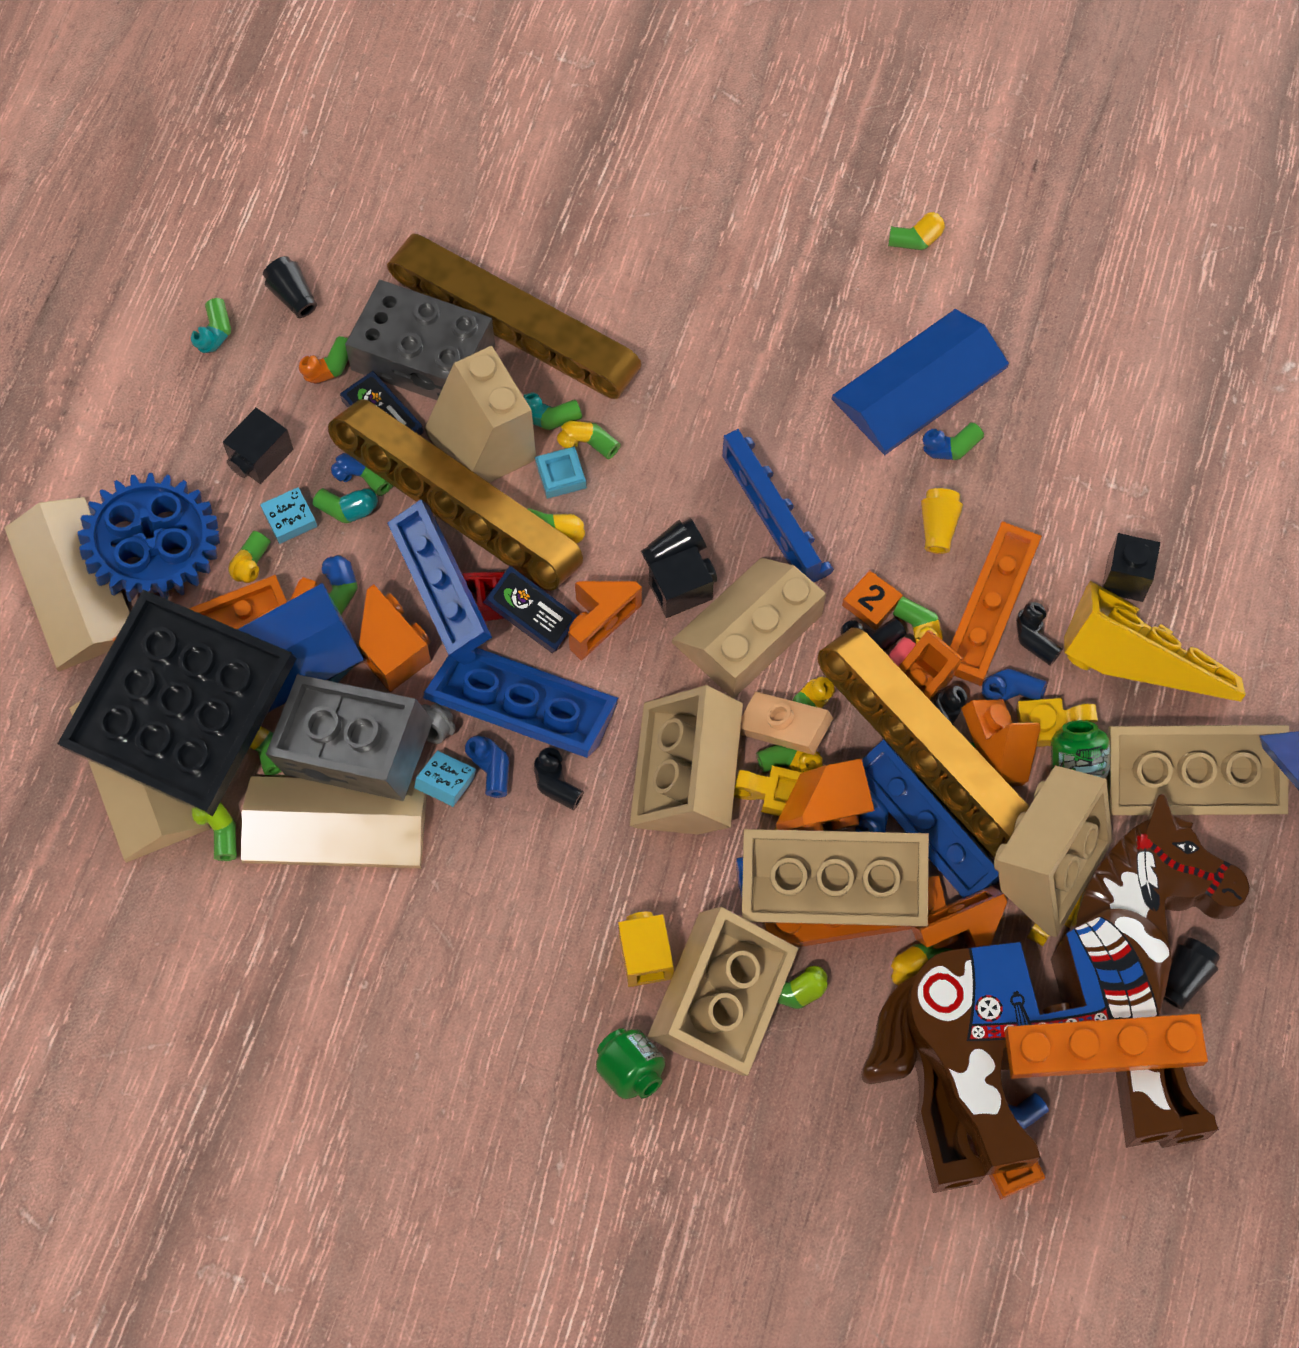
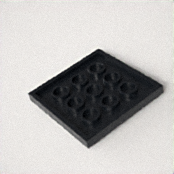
(177, 702)

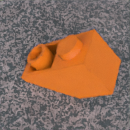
(389, 642)
(828, 795)

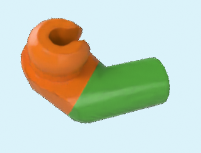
(327, 368)

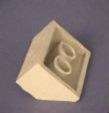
(751, 623)
(687, 762)
(1056, 847)
(723, 992)

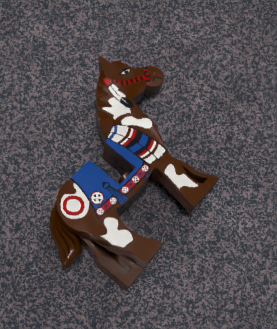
(1106, 968)

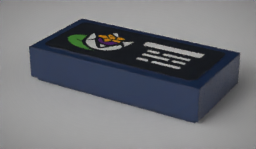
(375, 391)
(530, 609)

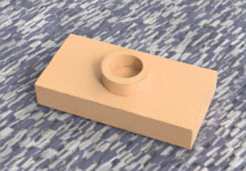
(785, 722)

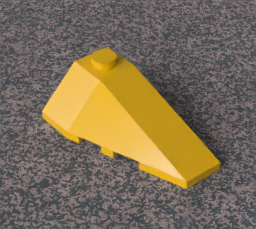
(1119, 644)

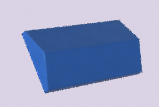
(921, 380)
(314, 635)
(524, 701)

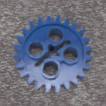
(141, 506)

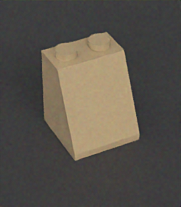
(483, 418)

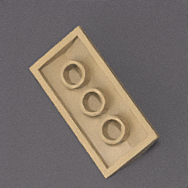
(70, 605)
(1196, 770)
(140, 815)
(330, 825)
(835, 877)

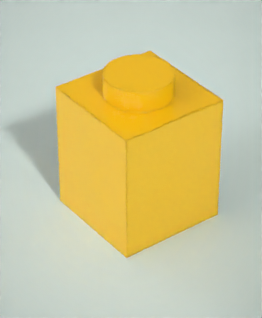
(645, 949)

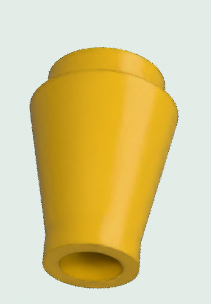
(940, 517)

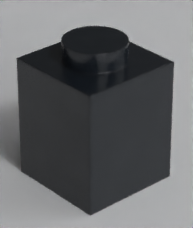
(257, 446)
(1131, 566)
(682, 581)

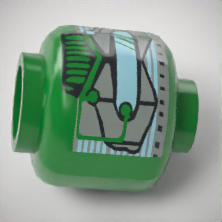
(1081, 748)
(630, 1063)

